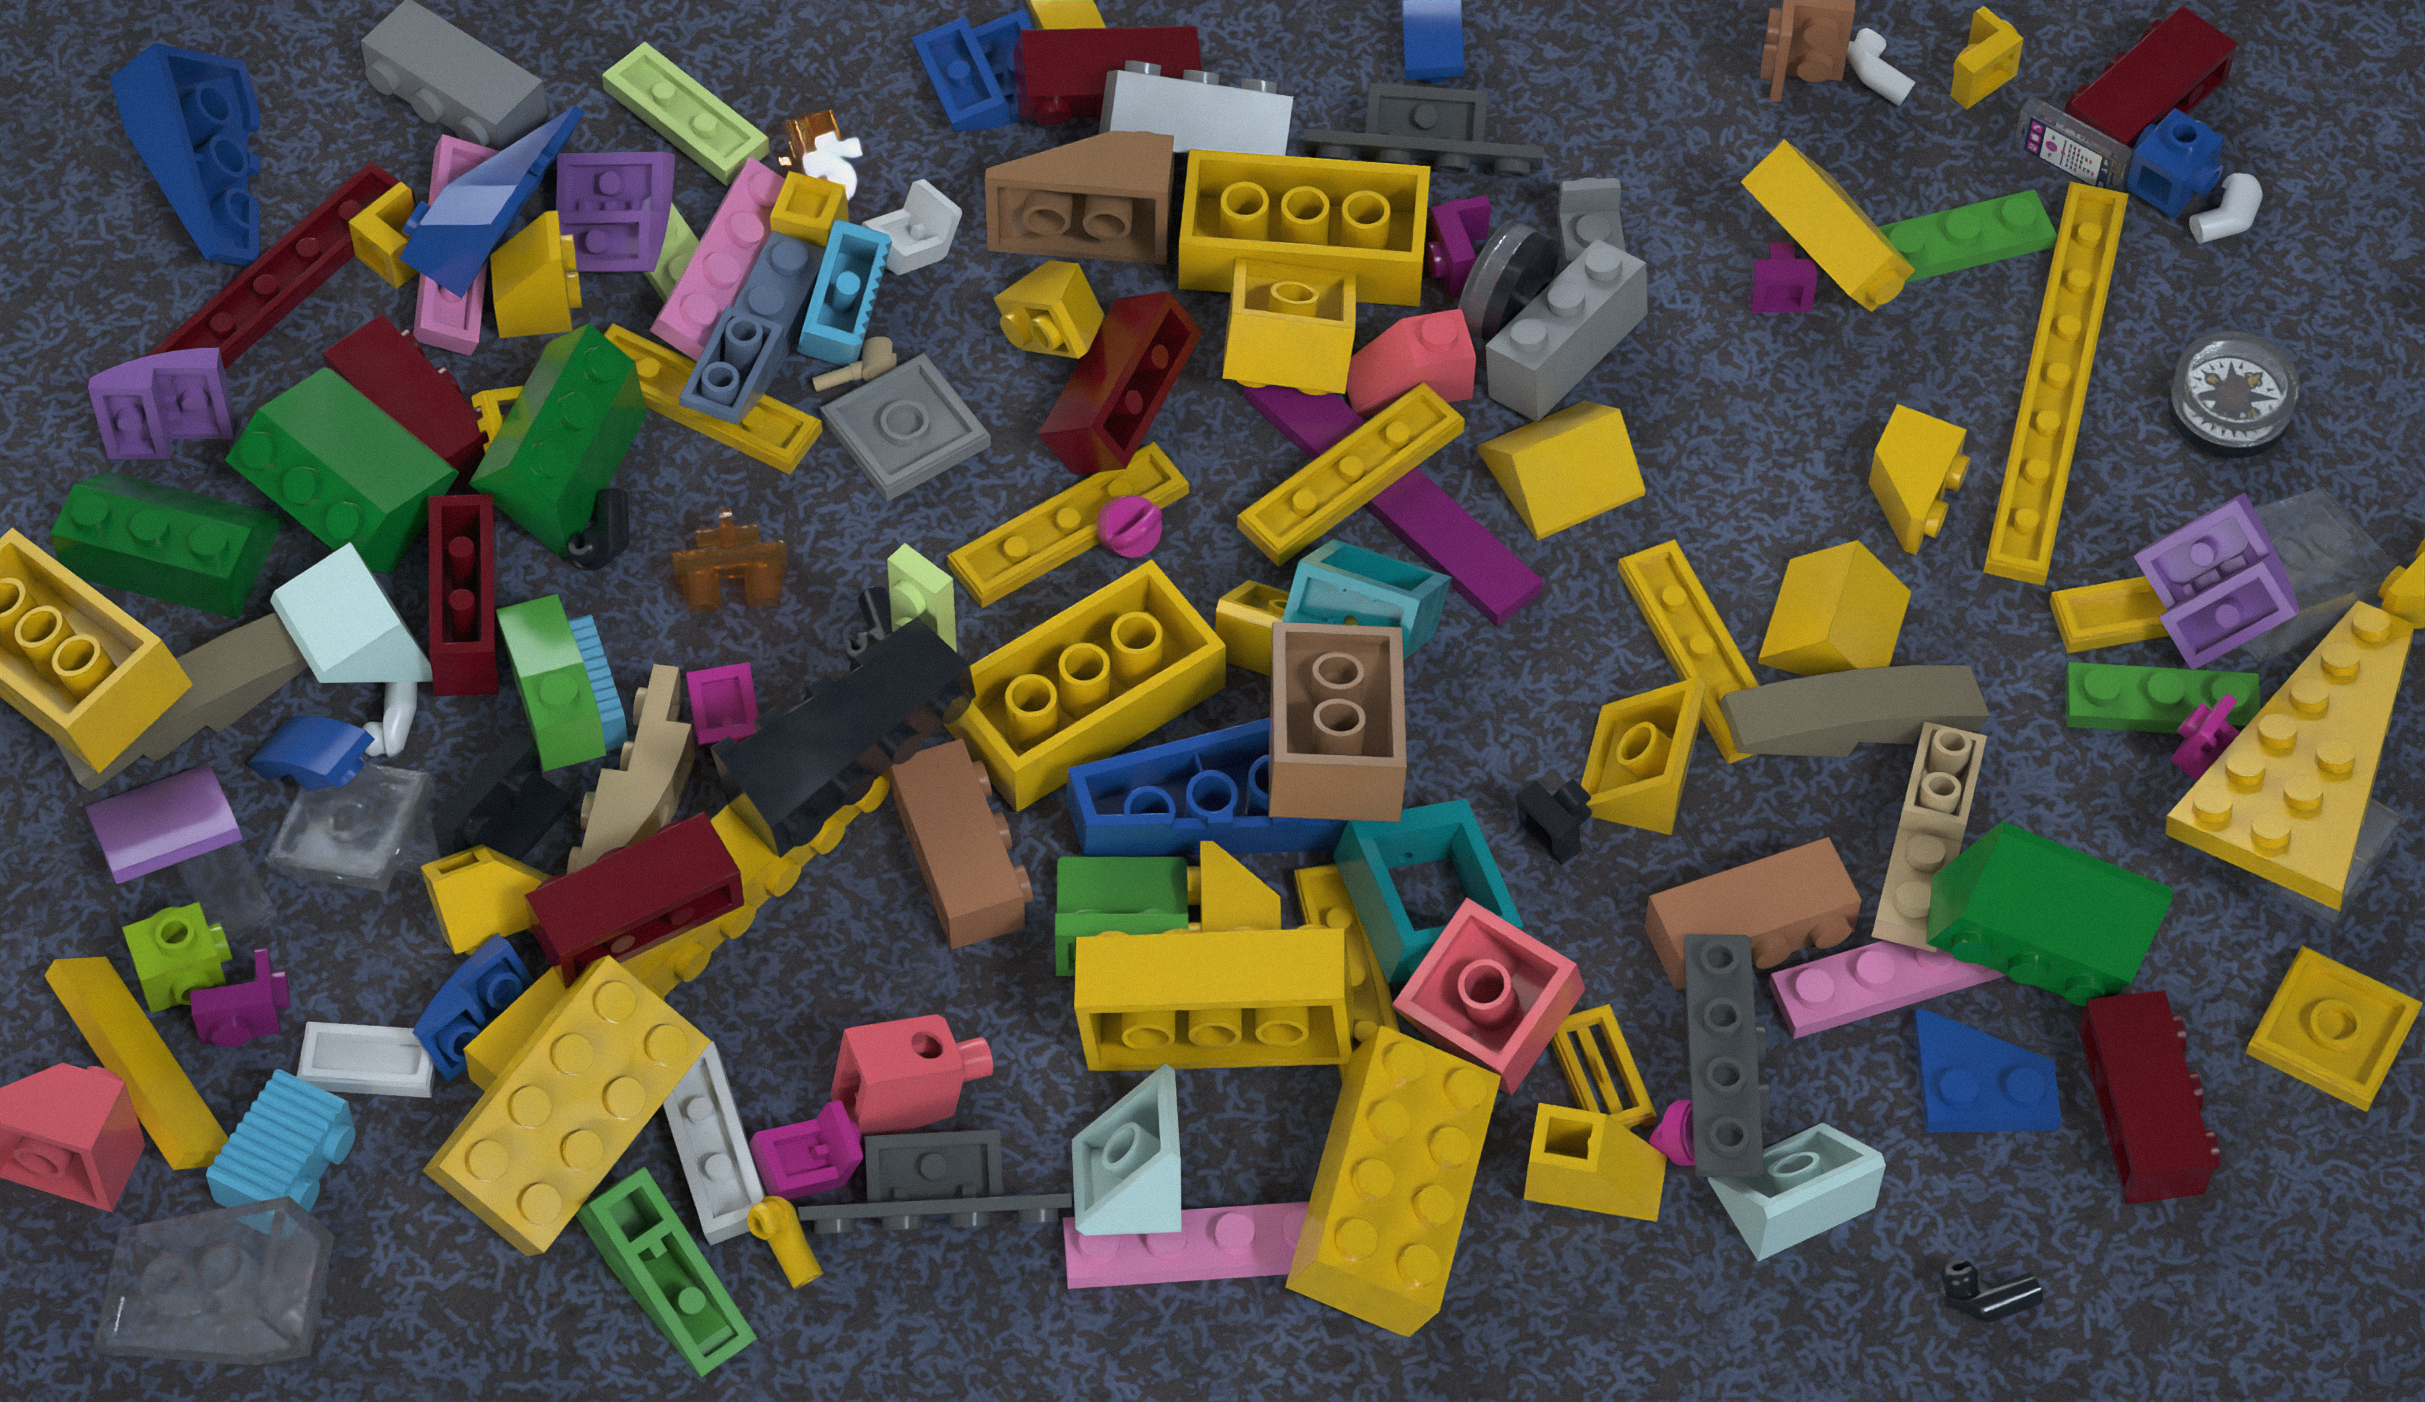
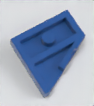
(1981, 1081)

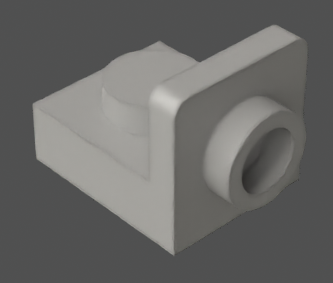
(1588, 212)

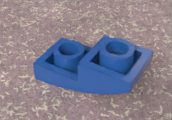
(1433, 40)
(314, 752)
(470, 1003)

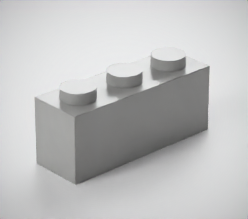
(453, 78)
(1197, 110)
(1567, 329)

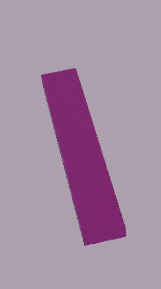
(1411, 507)

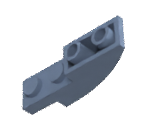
(756, 331)

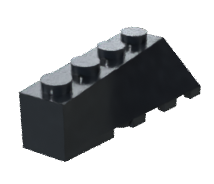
(842, 736)

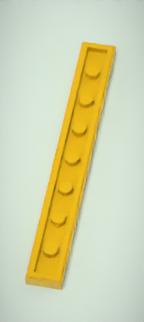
(2056, 385)

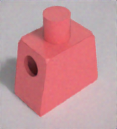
(905, 1073)

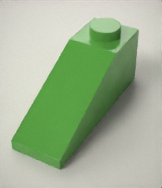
(552, 682)
(665, 1270)

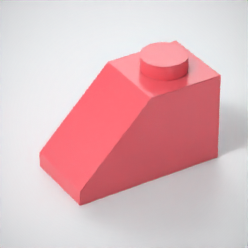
(1412, 351)

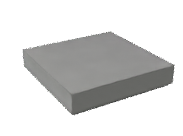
(905, 427)

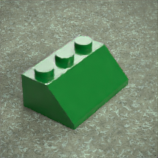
(564, 437)
(343, 468)
(164, 542)
(2045, 914)

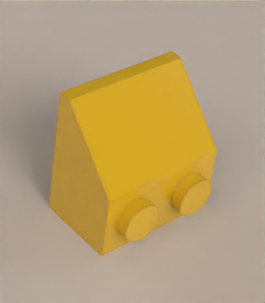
(1290, 326)

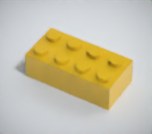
(1307, 215)
(78, 658)
(1088, 684)
(1214, 998)
(567, 1106)
(1394, 1182)

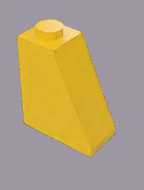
(1829, 226)

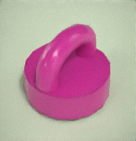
(1129, 526)
(1675, 1134)

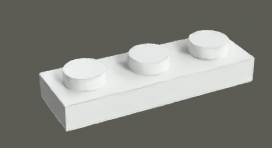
(714, 1148)

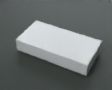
(365, 1060)

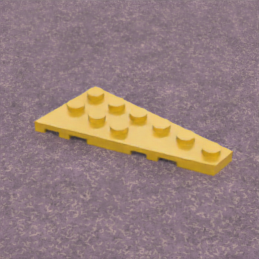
(2305, 767)

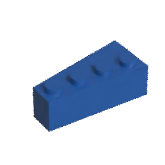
(1187, 794)

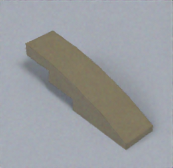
(227, 680)
(1839, 709)

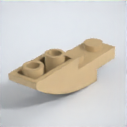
(651, 777)
(1928, 830)

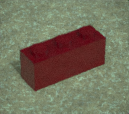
(2168, 69)
(1065, 70)
(1120, 383)
(425, 400)
(463, 595)
(635, 897)
(2148, 1097)

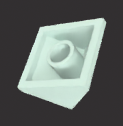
(349, 624)
(1131, 1163)
(1803, 1189)

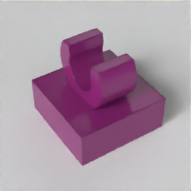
(1783, 281)

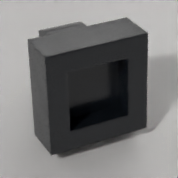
(1555, 818)

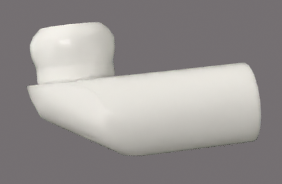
(1875, 72)
(2235, 213)
(399, 711)

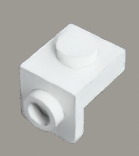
(920, 230)

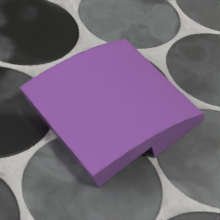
(615, 208)
(161, 400)
(2218, 581)
(163, 823)

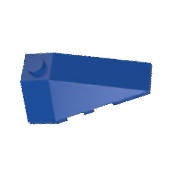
(192, 129)
(476, 210)

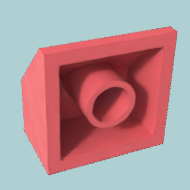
(1490, 994)
(70, 1134)

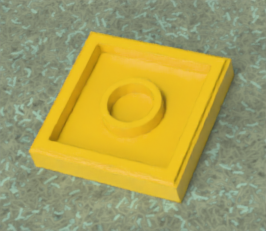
(2334, 1028)

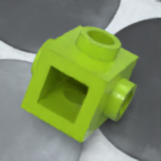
(177, 955)

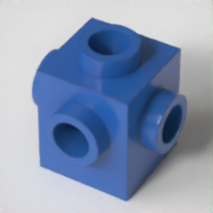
(2175, 162)

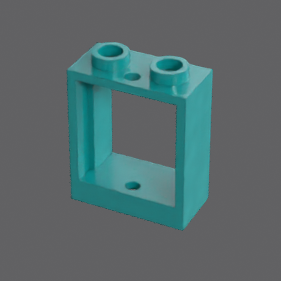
(1369, 586)
(1420, 837)

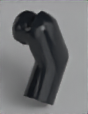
(608, 537)
(877, 614)
(1982, 1300)

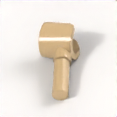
(876, 360)

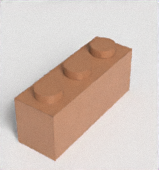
(960, 844)
(1776, 901)

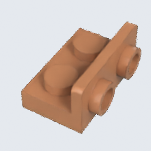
(1807, 41)

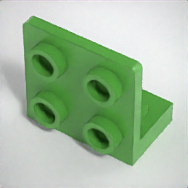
(1116, 895)

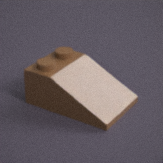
(1086, 199)
(1337, 722)

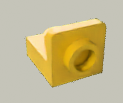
(1987, 60)

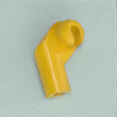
(778, 1223)

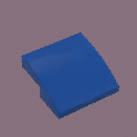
(974, 70)

